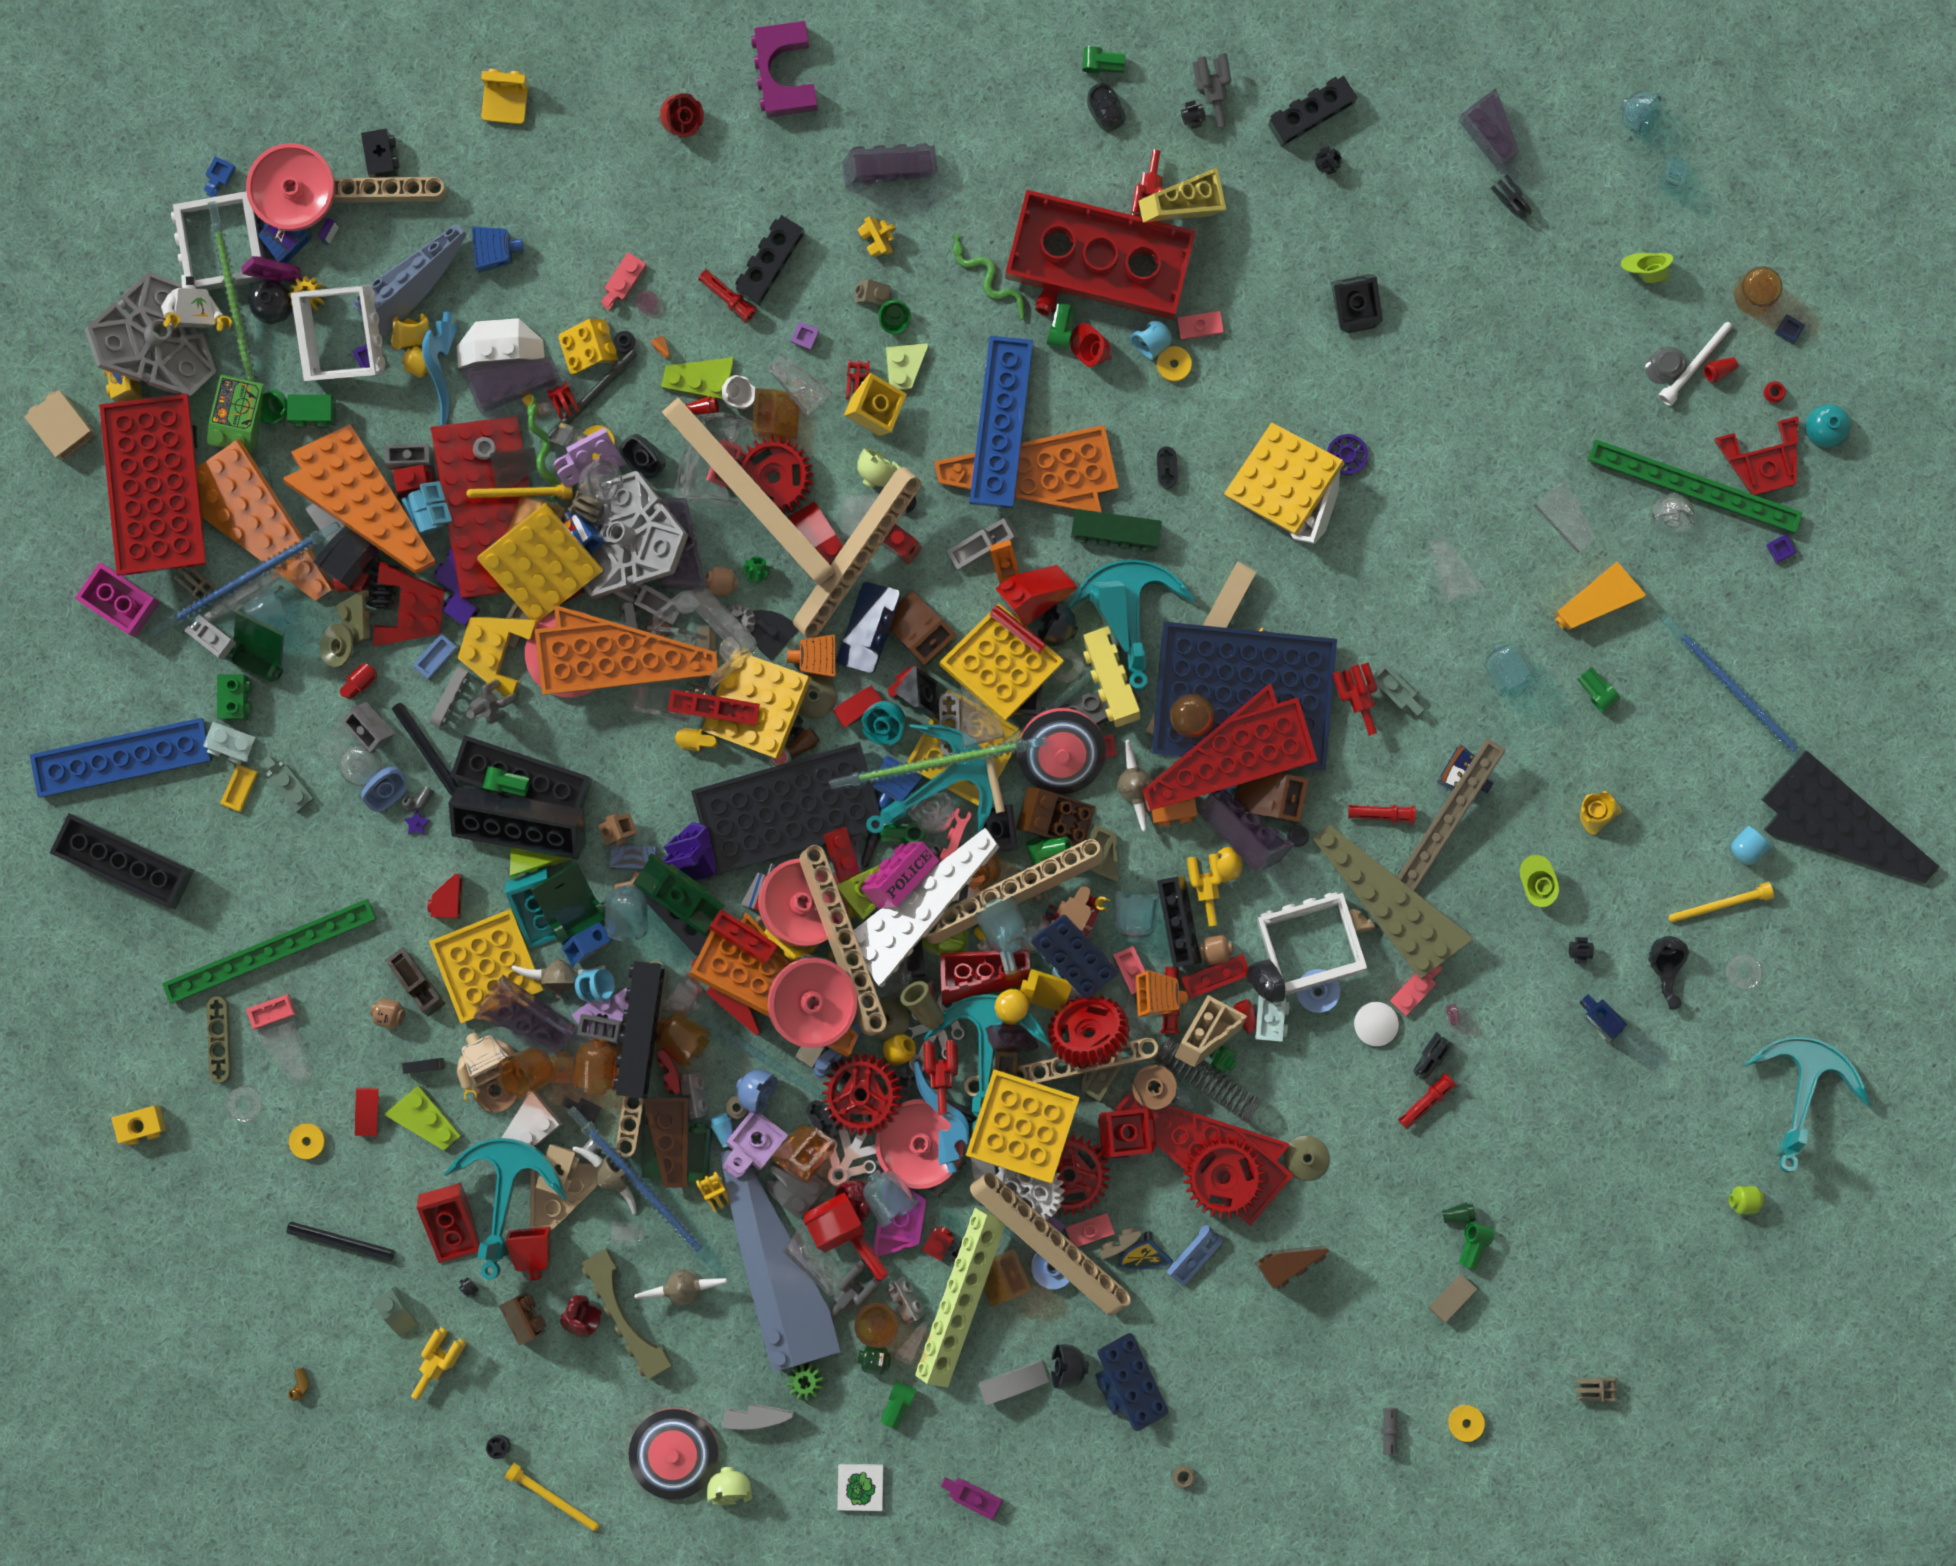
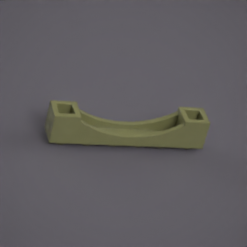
(649, 1356)

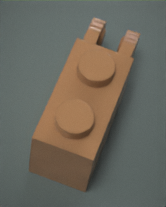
(1076, 908)

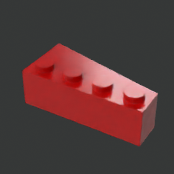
(978, 973)

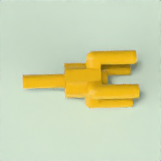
(1206, 884)
(437, 1359)

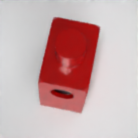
(410, 478)
(900, 544)
(529, 1250)

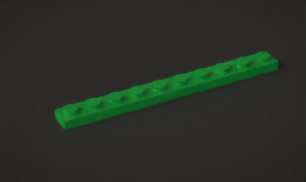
(1694, 486)
(269, 951)

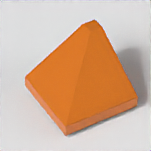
(661, 346)

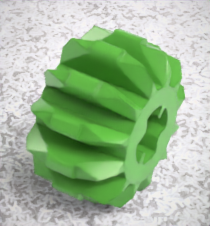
(812, 1379)

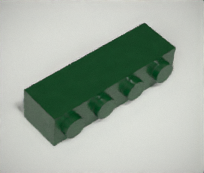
(1116, 529)

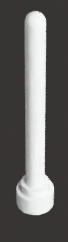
(1669, 394)

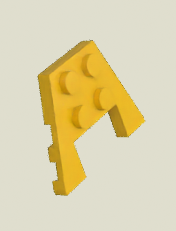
(486, 646)

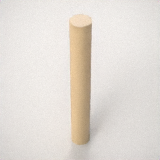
(994, 783)

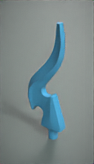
(431, 347)
(959, 1126)

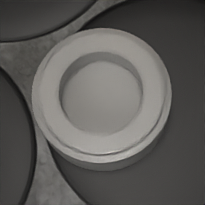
(483, 448)

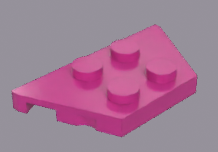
(903, 1231)

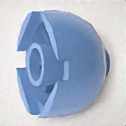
(755, 1090)

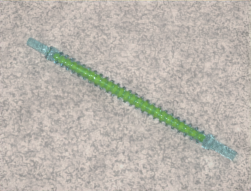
(218, 228)
(1020, 746)

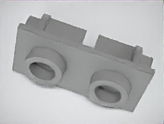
(694, 1085)
(911, 1309)

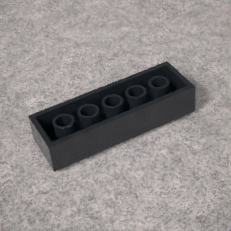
(547, 781)
(517, 822)
(121, 861)
(640, 1029)

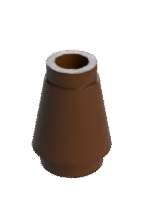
(805, 741)

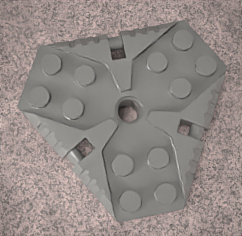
(129, 342)
(638, 539)

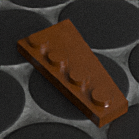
(670, 1138)

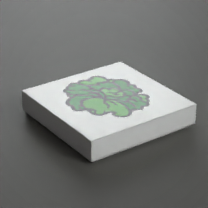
(860, 1487)

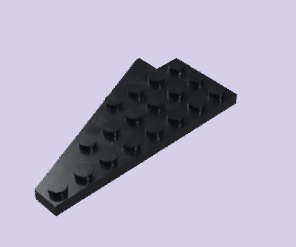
(1830, 816)

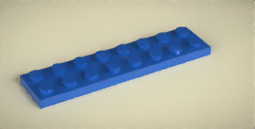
(1001, 422)
(120, 757)

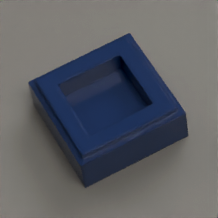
(1789, 329)

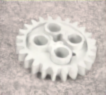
(1035, 1191)

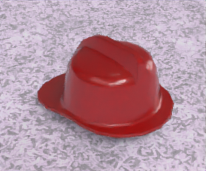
(1090, 345)

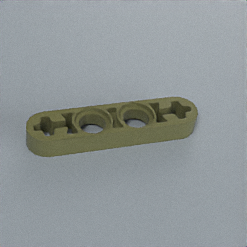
(214, 1039)

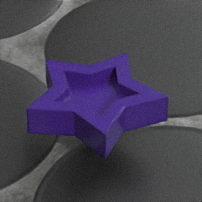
(416, 823)

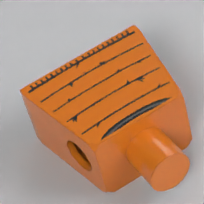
(816, 656)
(1158, 994)

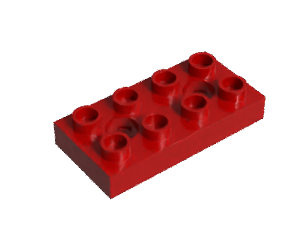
(1100, 254)

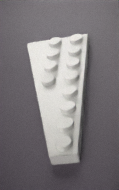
(896, 930)

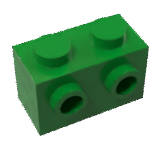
(311, 410)
(233, 697)

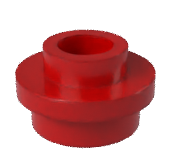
(1777, 386)

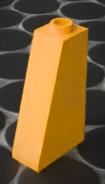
(1602, 596)

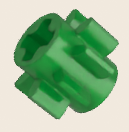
(756, 570)
(1223, 1059)

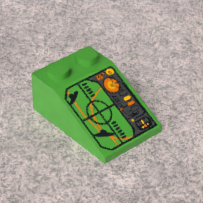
(236, 413)

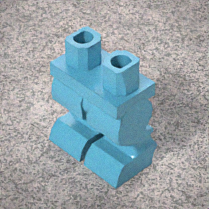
(427, 508)

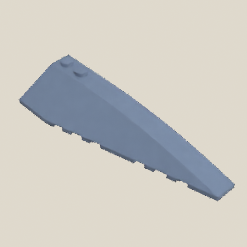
(787, 1301)

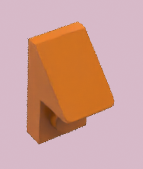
(1004, 560)

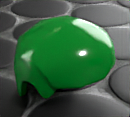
(894, 316)
(273, 407)

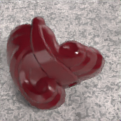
(854, 1192)
(580, 1317)

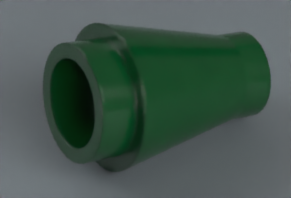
(1461, 1214)

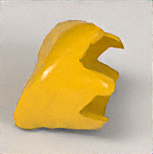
(408, 332)
(1598, 811)

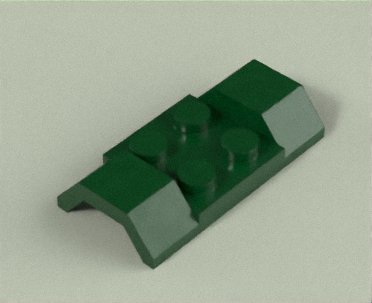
(678, 893)

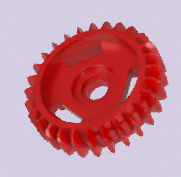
(780, 461)
(1085, 1016)
(876, 1103)
(1086, 1179)
(1237, 1188)

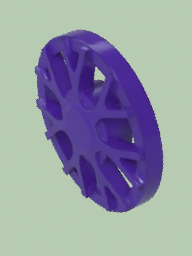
(1348, 453)

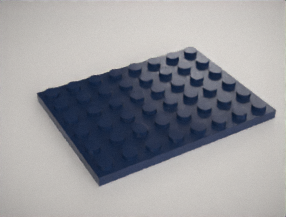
(1234, 666)

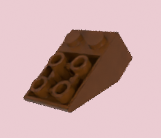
(921, 629)
(1275, 797)
(1054, 816)
(1283, 1264)
(523, 1318)

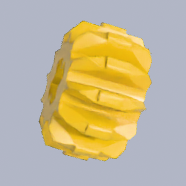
(308, 285)

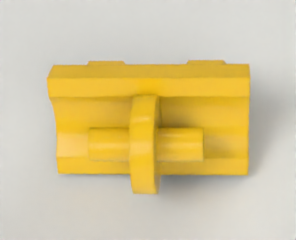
(881, 236)

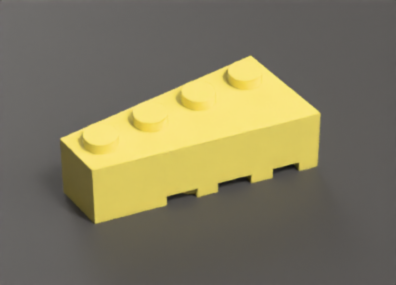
(1188, 199)
(1111, 677)

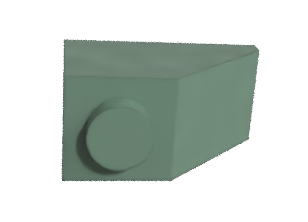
(395, 1311)

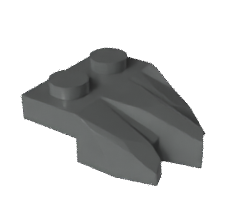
(792, 1192)

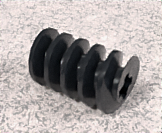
(381, 591)

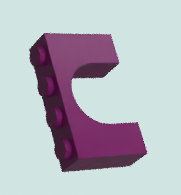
(771, 42)

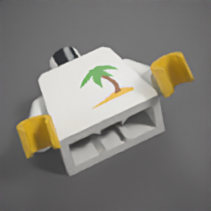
(192, 308)

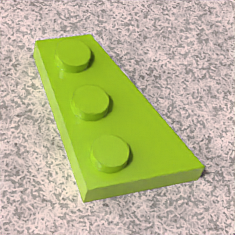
(698, 378)
(524, 861)
(853, 895)
(424, 1118)

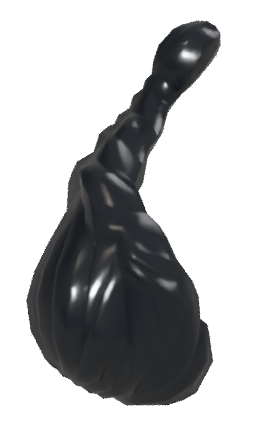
(1666, 960)

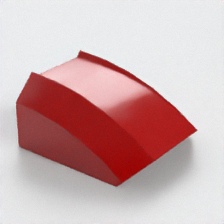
(1126, 1132)
(833, 1223)

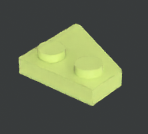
(904, 364)

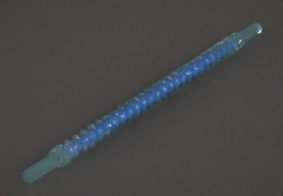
(176, 619)
(1681, 633)
(588, 1128)

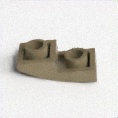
(1126, 1239)
(1452, 1298)

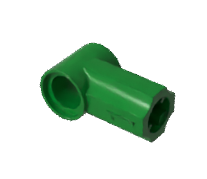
(1098, 60)
(1060, 331)
(1601, 693)
(499, 780)
(899, 833)
(1042, 849)
(1476, 1238)
(899, 1401)

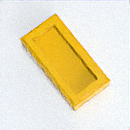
(239, 788)

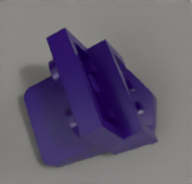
(692, 852)

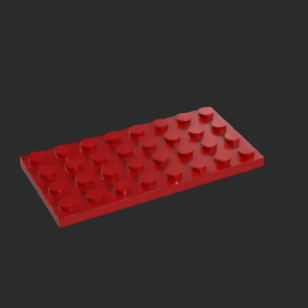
(152, 484)
(475, 521)

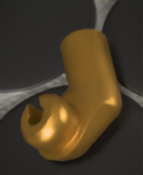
(301, 1386)

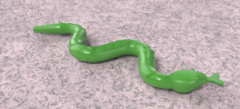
(958, 252)
(546, 444)

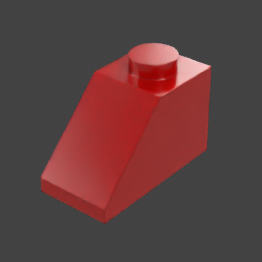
(447, 899)

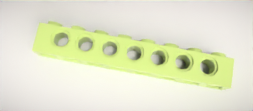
(960, 1298)

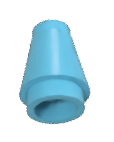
(722, 1127)

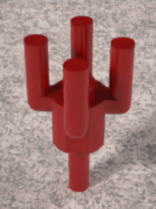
(1149, 183)
(1359, 693)
(941, 1071)

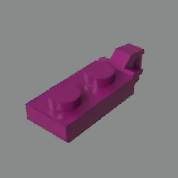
(270, 270)
(972, 1497)

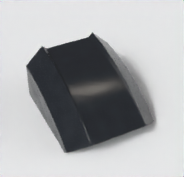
(1357, 303)
(347, 557)

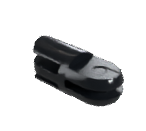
(1512, 198)
(1432, 1056)

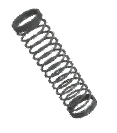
(1163, 1053)

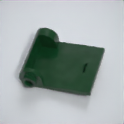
(257, 647)
(568, 903)
(697, 1157)

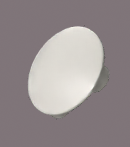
(1376, 1024)

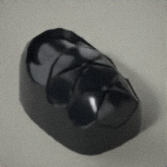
(1105, 107)
(642, 456)
(1267, 981)

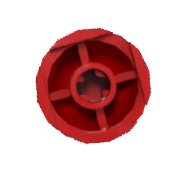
(681, 115)

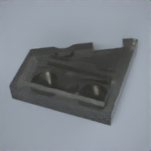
(512, 466)

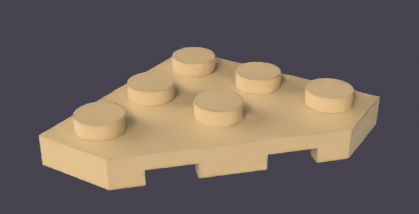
(549, 1208)

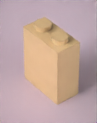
(59, 425)

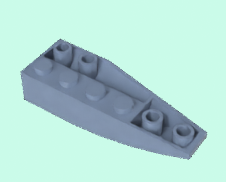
(413, 278)

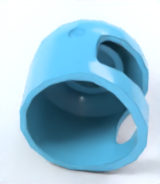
(1156, 338)
(1749, 846)
(593, 982)

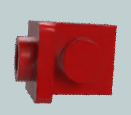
(938, 1242)

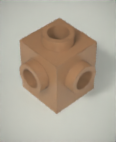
(617, 829)

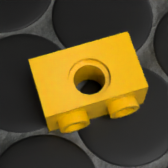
(125, 1125)

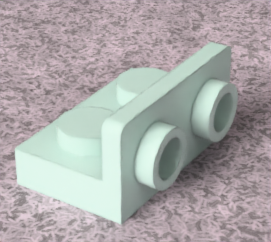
(229, 742)
(1271, 1020)

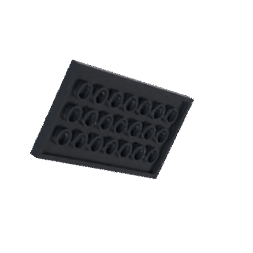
(785, 808)

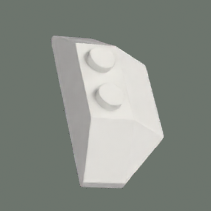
(498, 343)
(1319, 518)

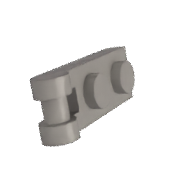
(210, 637)

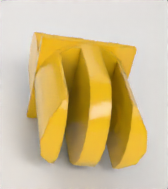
(694, 739)
(711, 1188)

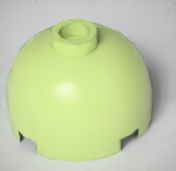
(875, 468)
(728, 1487)

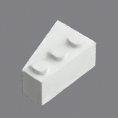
(533, 1121)

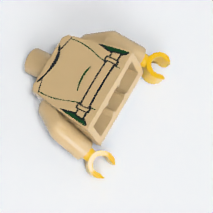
(480, 1061)

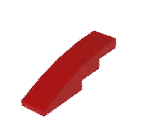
(713, 707)

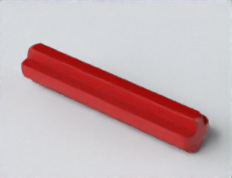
(1017, 629)
(870, 1257)

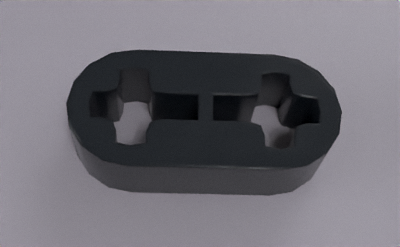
(1172, 467)
(423, 1065)
(818, 1122)

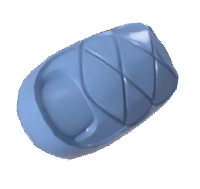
(384, 789)

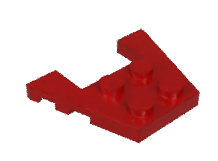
(1768, 467)
(418, 608)

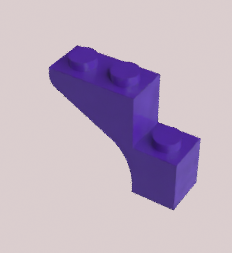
(454, 606)

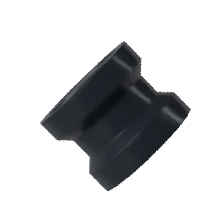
(495, 1449)

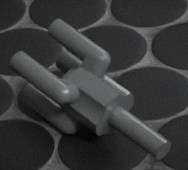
(1214, 84)
(489, 703)
(851, 1291)

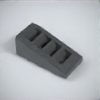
(611, 1037)

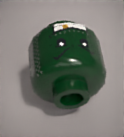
(874, 1360)

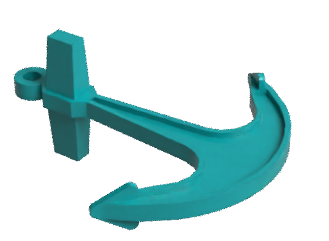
(1135, 576)
(973, 772)
(982, 1012)
(1811, 1059)
(509, 1159)

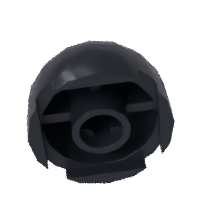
(270, 302)
(1058, 625)
(1069, 1367)

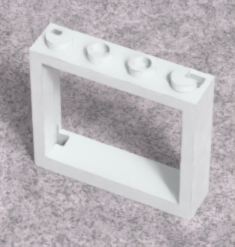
(181, 237)
(307, 337)
(1309, 906)

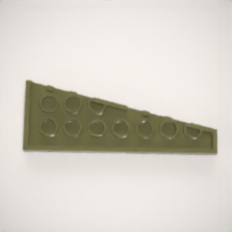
(1408, 920)

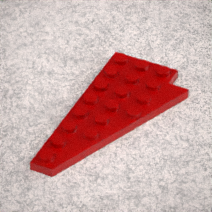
(1247, 746)
(1182, 1131)

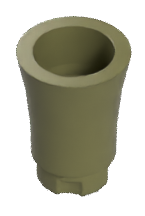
(922, 1004)

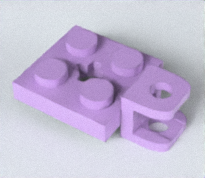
(581, 453)
(613, 1008)
(747, 1152)

